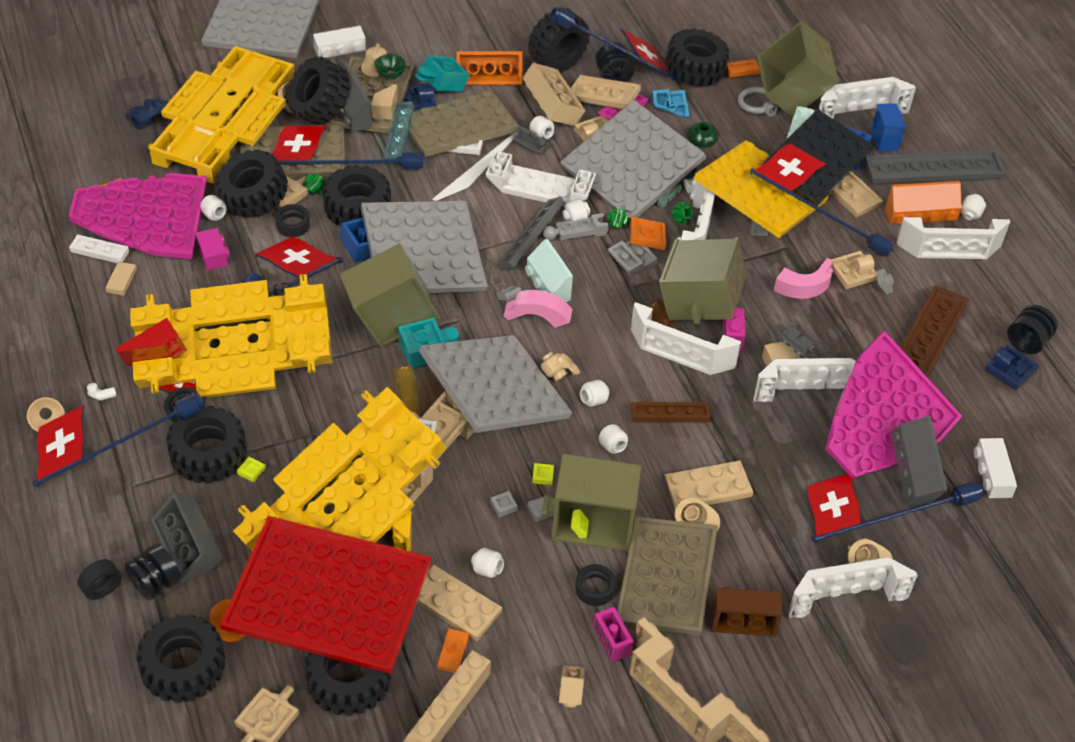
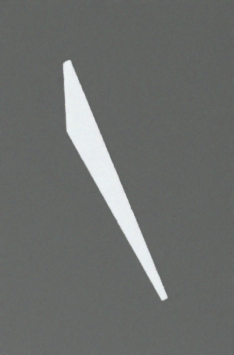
(474, 172)

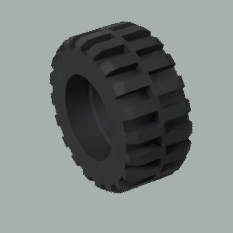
(556, 46)
(697, 57)
(318, 90)
(353, 182)
(259, 197)
(210, 464)
(188, 681)
(343, 696)

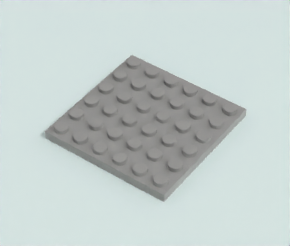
(261, 25)
(634, 159)
(435, 237)
(494, 383)

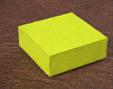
(251, 469)
(543, 474)
(580, 524)

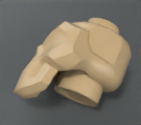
(557, 366)

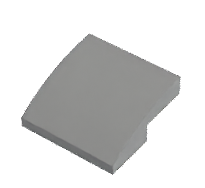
(632, 256)

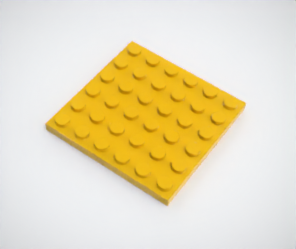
(756, 198)

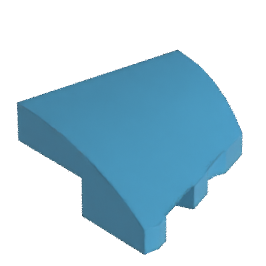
(671, 102)

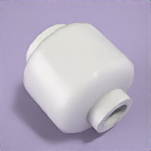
(542, 127)
(213, 207)
(973, 207)
(576, 210)
(594, 393)
(613, 439)
(487, 562)

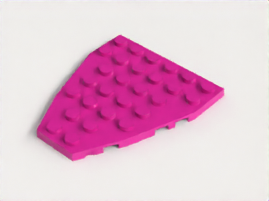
(144, 214)
(876, 399)

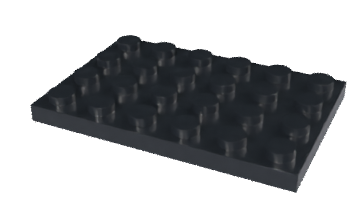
(832, 145)

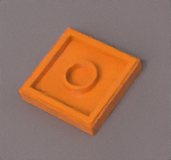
(647, 233)

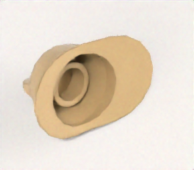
(371, 56)
(696, 511)
(866, 550)

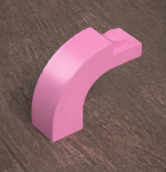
(804, 285)
(540, 303)

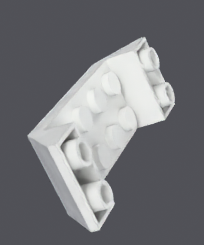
(867, 95)
(535, 183)
(702, 199)
(951, 242)
(681, 346)
(802, 374)
(852, 578)

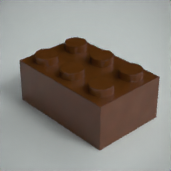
(746, 612)

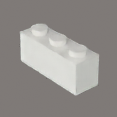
(339, 42)
(995, 468)

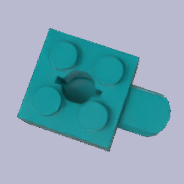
(443, 74)
(422, 333)

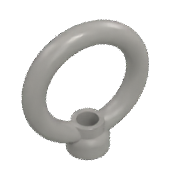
(768, 108)

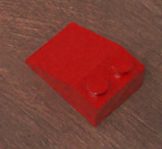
(154, 343)

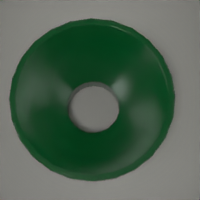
(390, 62)
(702, 138)

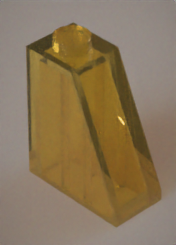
(406, 387)

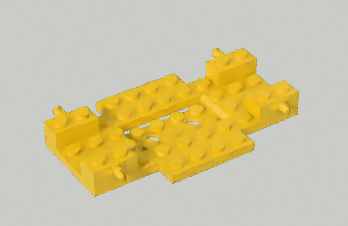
(202, 139)
(291, 339)
(394, 452)

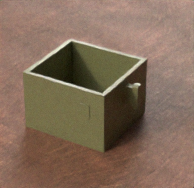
(797, 68)
(703, 279)
(388, 294)
(605, 495)

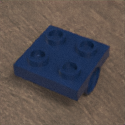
(421, 96)
(142, 115)
(1011, 367)

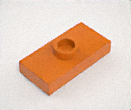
(742, 68)
(453, 650)

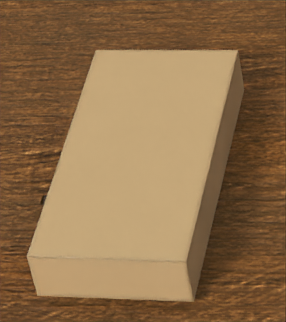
(121, 278)

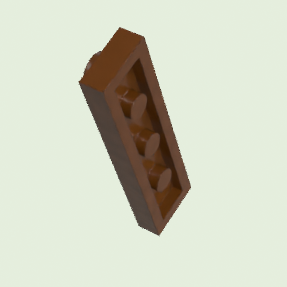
(670, 412)

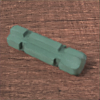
(668, 196)

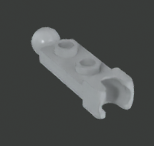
(580, 228)

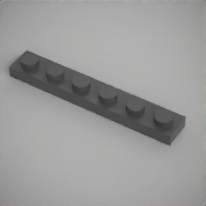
(531, 232)

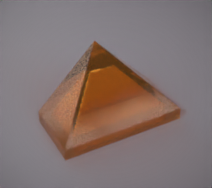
(659, 313)

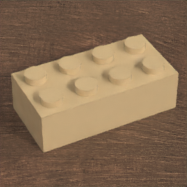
(553, 94)

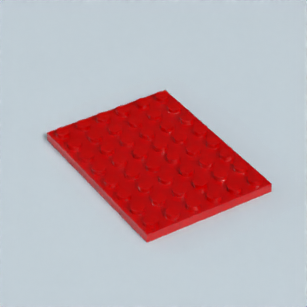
(327, 594)

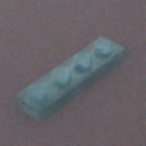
(399, 131)

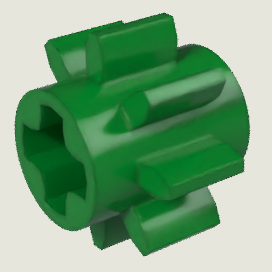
(314, 183)
(682, 213)
(617, 218)

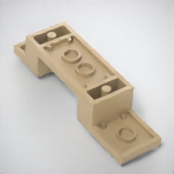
(449, 426)
(704, 724)

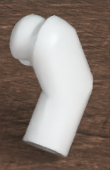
(99, 394)

